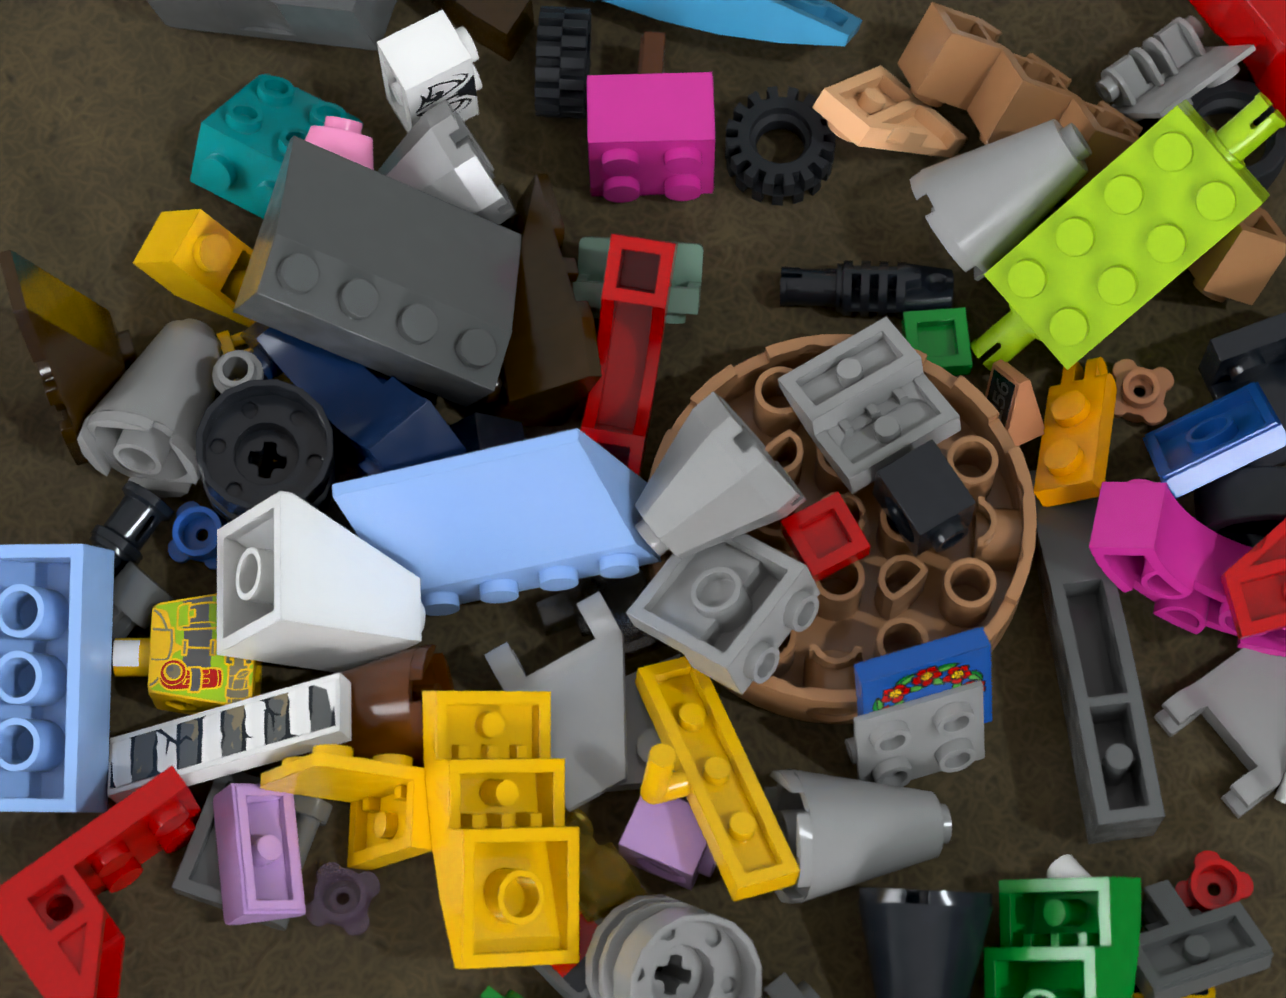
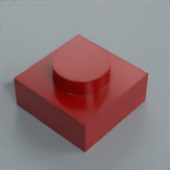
(825, 536)

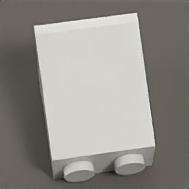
(310, 591)

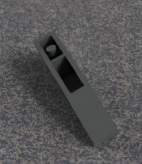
(1096, 679)

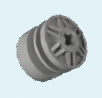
(696, 948)

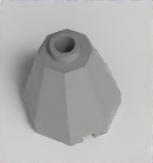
(450, 165)
(713, 484)

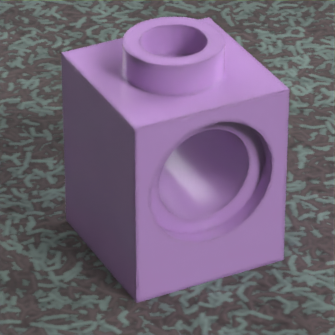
(667, 842)

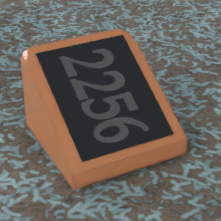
(1015, 401)

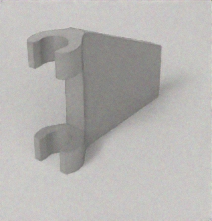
(585, 703)
(1248, 711)

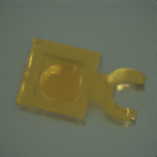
(603, 873)

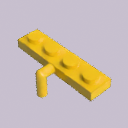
(713, 778)

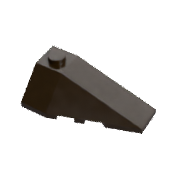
(553, 337)

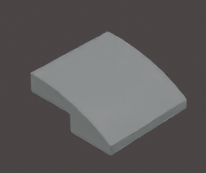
(868, 403)

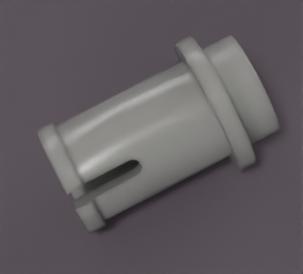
(236, 365)

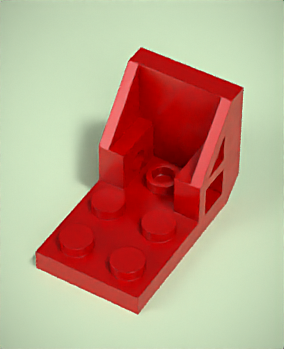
(53, 906)

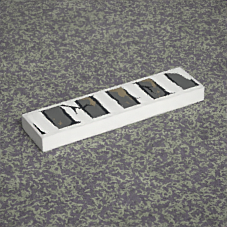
(234, 736)

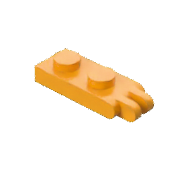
(1076, 435)

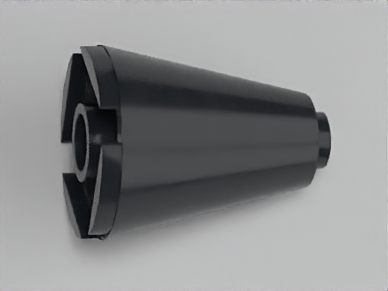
(923, 940)

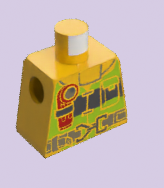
(184, 661)

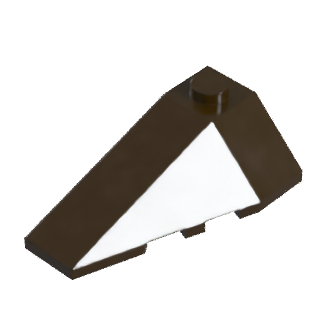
(70, 342)

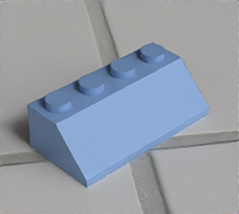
(55, 677)

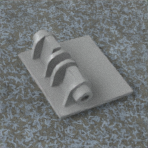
(1168, 70)
(920, 736)

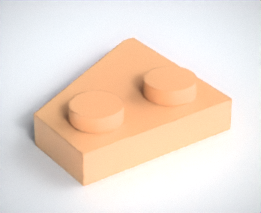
(885, 115)

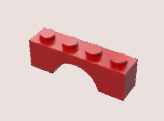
(630, 345)

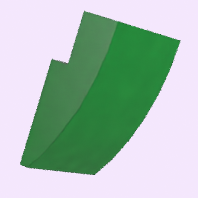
(1066, 938)

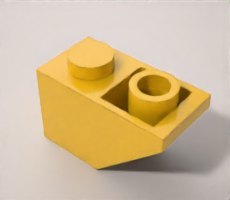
(196, 260)

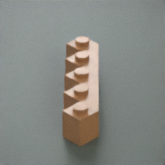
(960, 64)

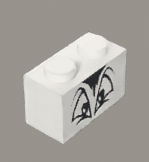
(427, 66)

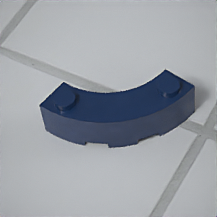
(371, 417)

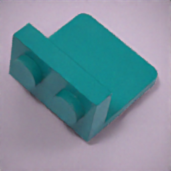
(248, 137)

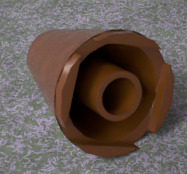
(389, 702)

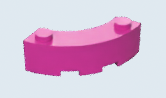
(1171, 558)

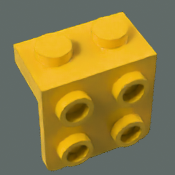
(384, 797)

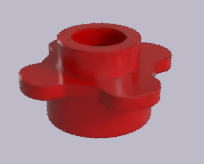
(1213, 870)

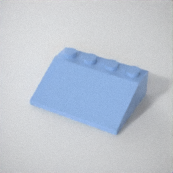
(504, 519)

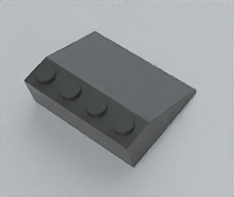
(383, 275)

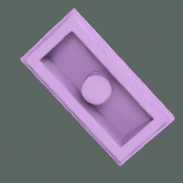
(258, 854)

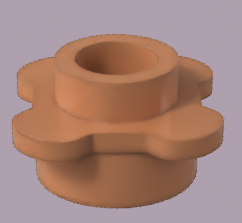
(1154, 382)

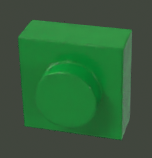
(941, 336)

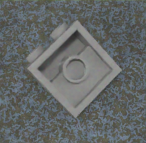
(729, 608)

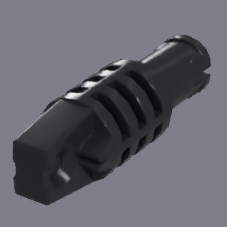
(868, 288)

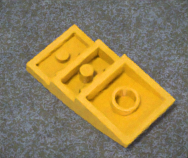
(500, 829)

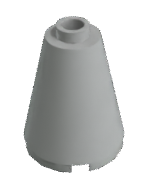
(1000, 191)
(154, 411)
(852, 829)

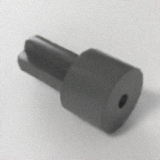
(134, 599)

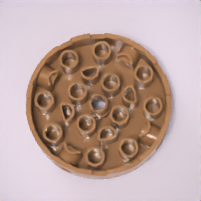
(890, 594)

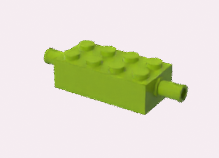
(1128, 233)

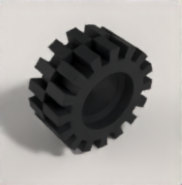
(562, 61)
(779, 178)

